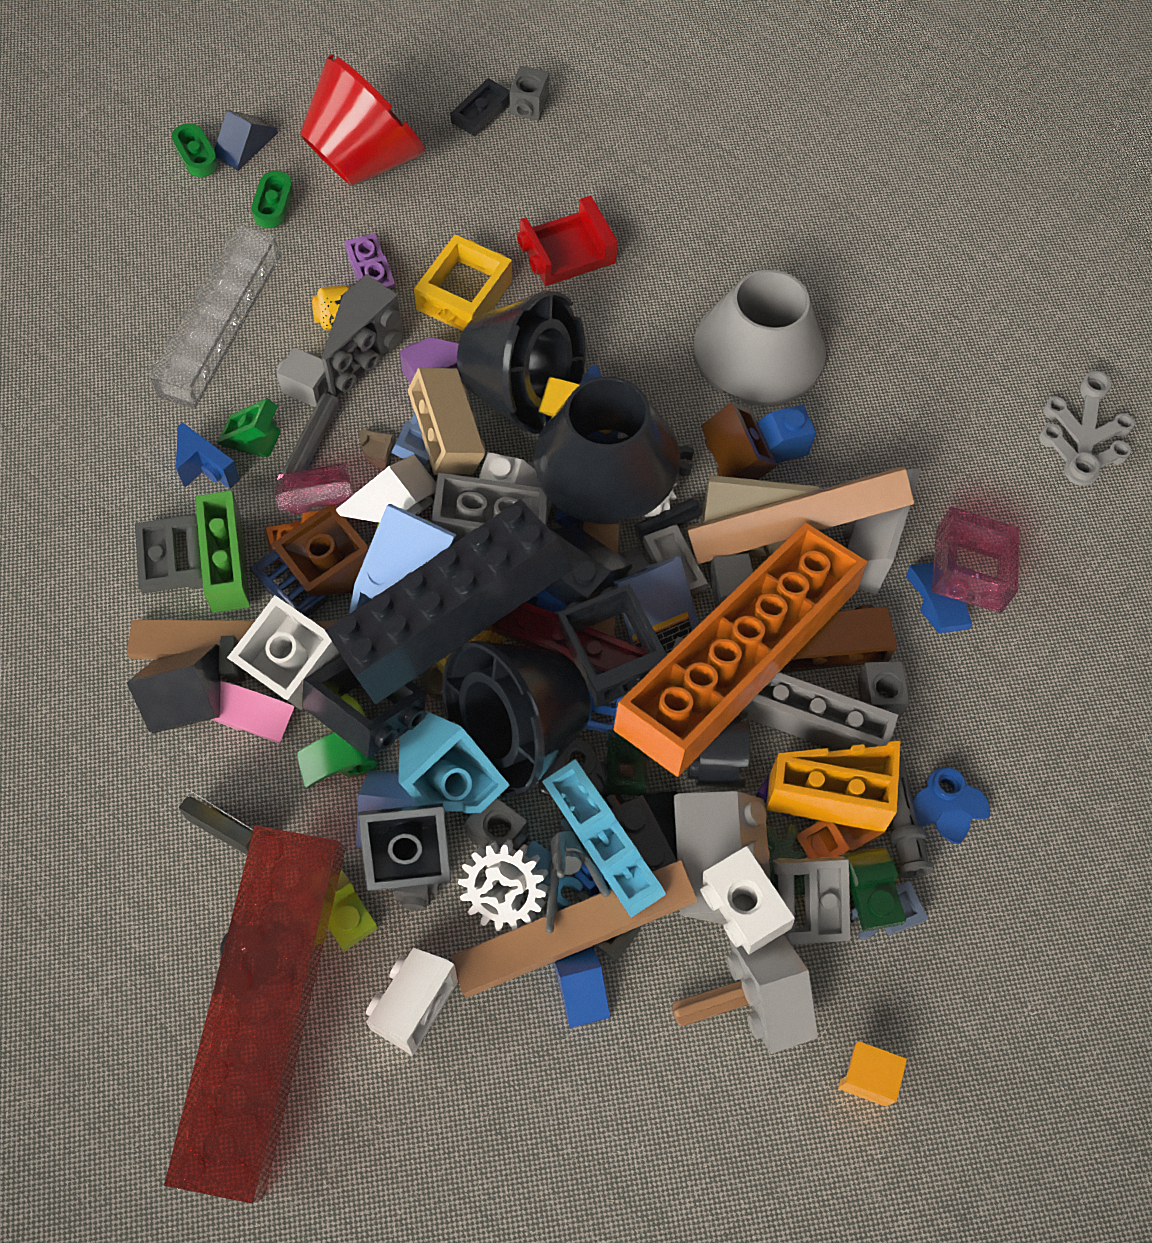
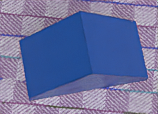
(582, 988)

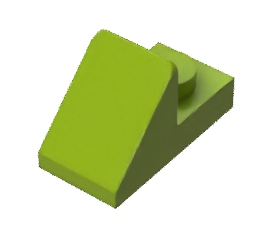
(349, 916)

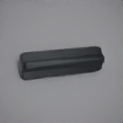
(678, 514)

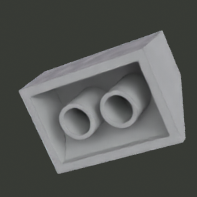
(878, 539)
(710, 830)

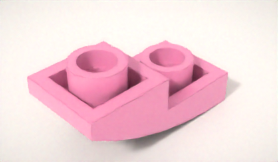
(253, 712)

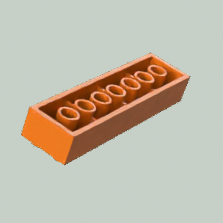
(738, 649)

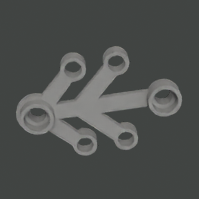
(1092, 389)

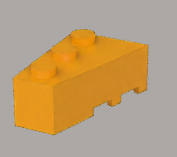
(838, 786)

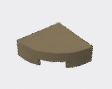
(377, 447)

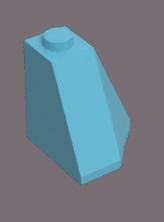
(447, 767)

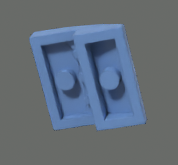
(661, 593)

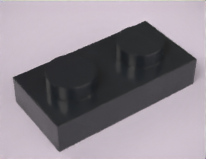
(480, 107)

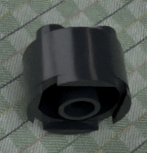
(724, 757)

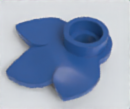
(951, 810)

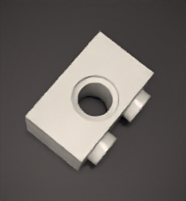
(739, 876)

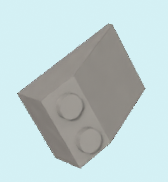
(469, 502)

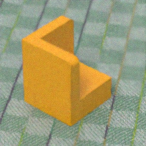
(874, 1074)

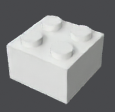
(284, 650)

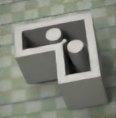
(779, 993)

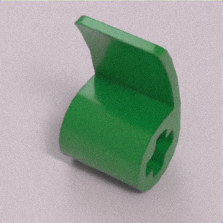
(329, 757)

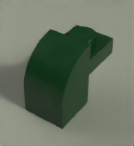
(874, 889)

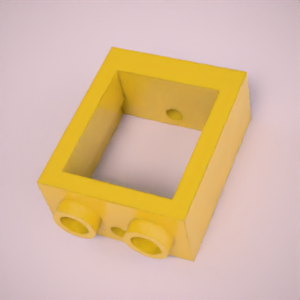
(452, 308)

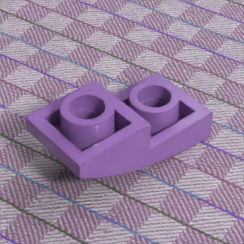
(368, 259)

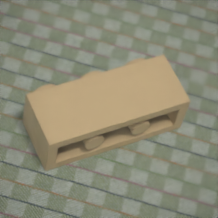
(446, 421)

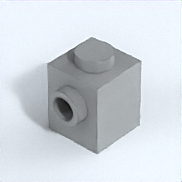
(302, 376)

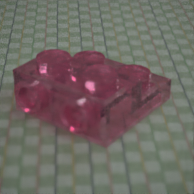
(313, 488)

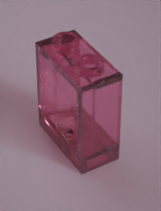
(984, 537)

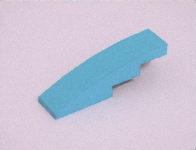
(604, 838)

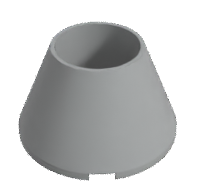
(755, 360)

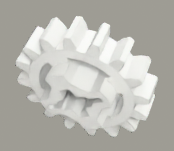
(510, 869)

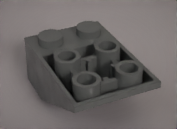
(361, 333)

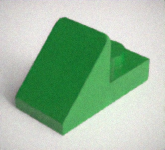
(252, 429)

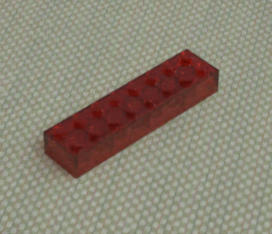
(256, 1016)

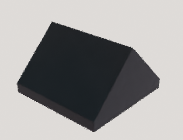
(178, 689)
(404, 846)

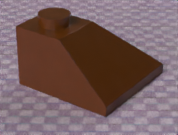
(323, 553)

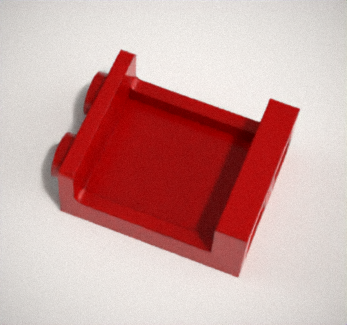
(569, 244)

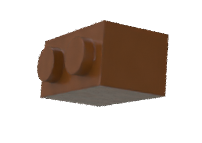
(738, 443)

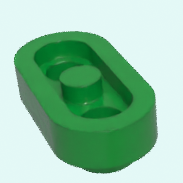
(194, 150)
(272, 199)

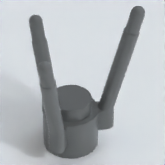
(567, 859)

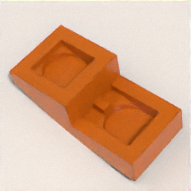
(833, 839)

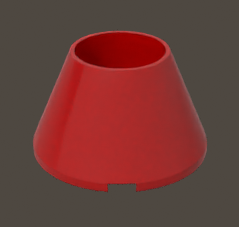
(355, 126)

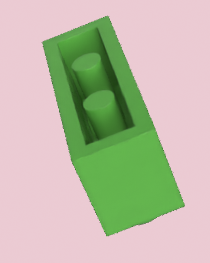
(222, 552)

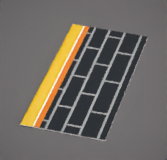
(669, 630)

